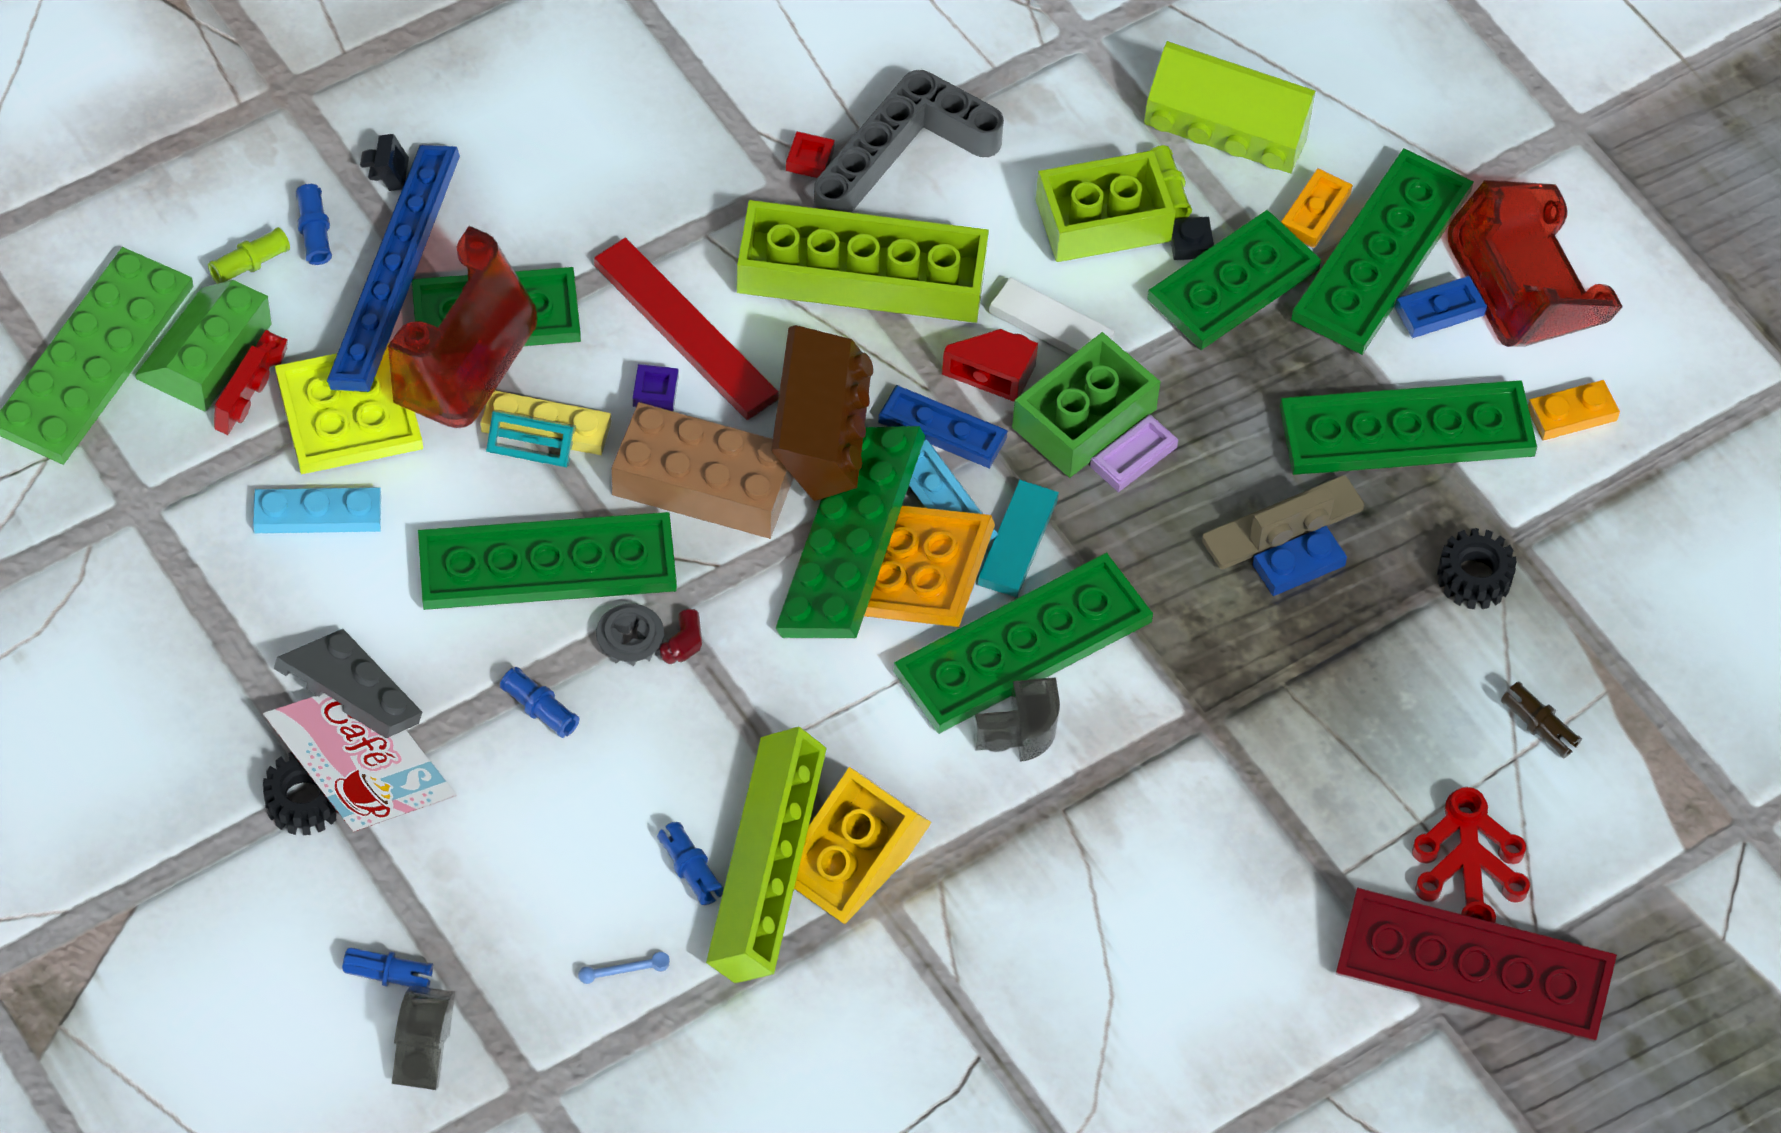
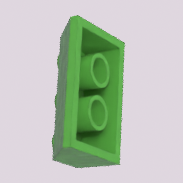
(207, 343)

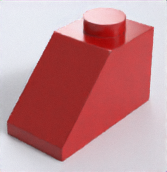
(992, 362)

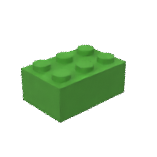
(1085, 404)

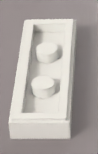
(1045, 317)

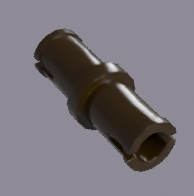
(1541, 719)

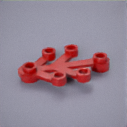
(1471, 854)

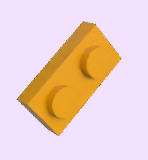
(1317, 207)
(1573, 410)

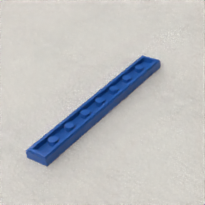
(393, 269)

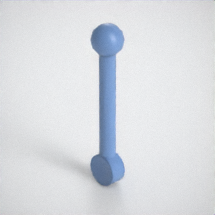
(659, 962)

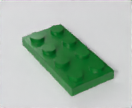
(1234, 279)
(550, 290)

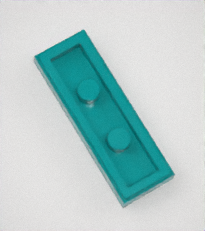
(1018, 538)

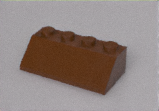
(822, 411)

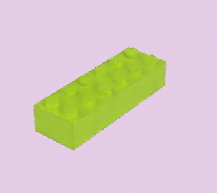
(862, 261)

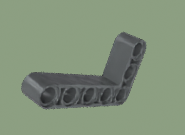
(914, 103)

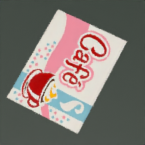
(356, 767)

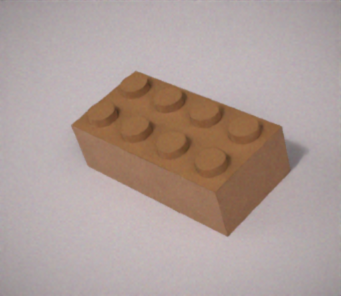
(701, 470)

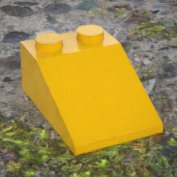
(856, 845)

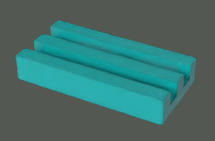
(564, 444)

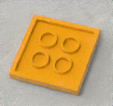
(930, 566)

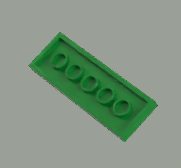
(1382, 251)
(1407, 427)
(851, 540)
(546, 560)
(1022, 642)

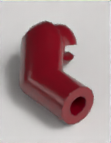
(686, 642)

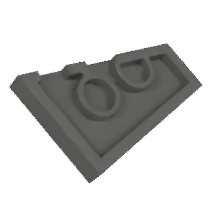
(354, 679)

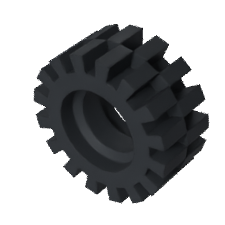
(1479, 549)
(288, 812)

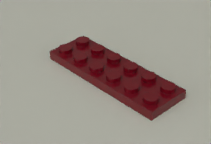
(1476, 964)

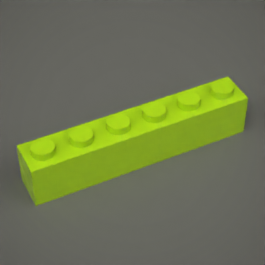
(766, 855)

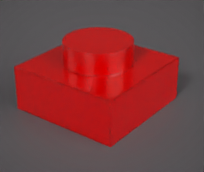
(809, 154)

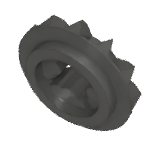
(623, 620)

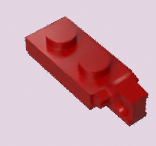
(249, 377)

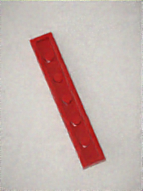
(686, 328)

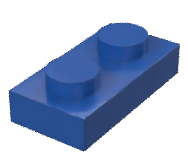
(1440, 307)
(1299, 561)

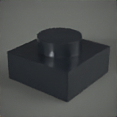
(1191, 237)

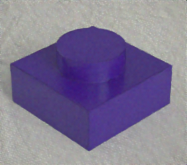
(656, 386)

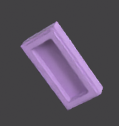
(1134, 453)

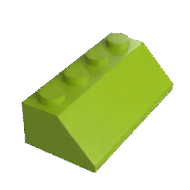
(1229, 107)

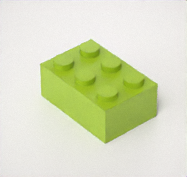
(1105, 206)

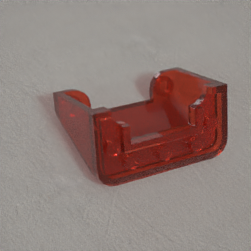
(1518, 266)
(457, 367)

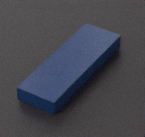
(944, 426)

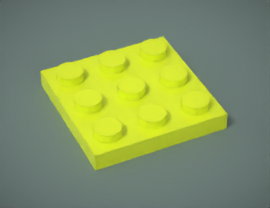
(340, 425)

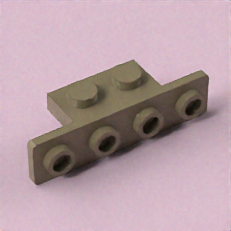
(1282, 522)

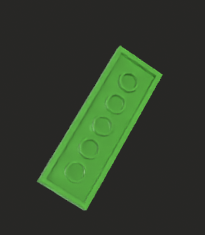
(93, 355)

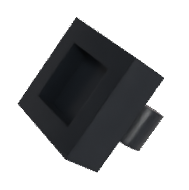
(387, 162)

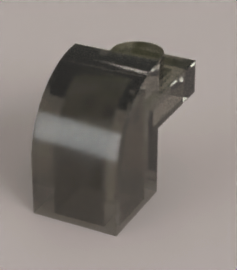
(1029, 724)
(420, 1036)

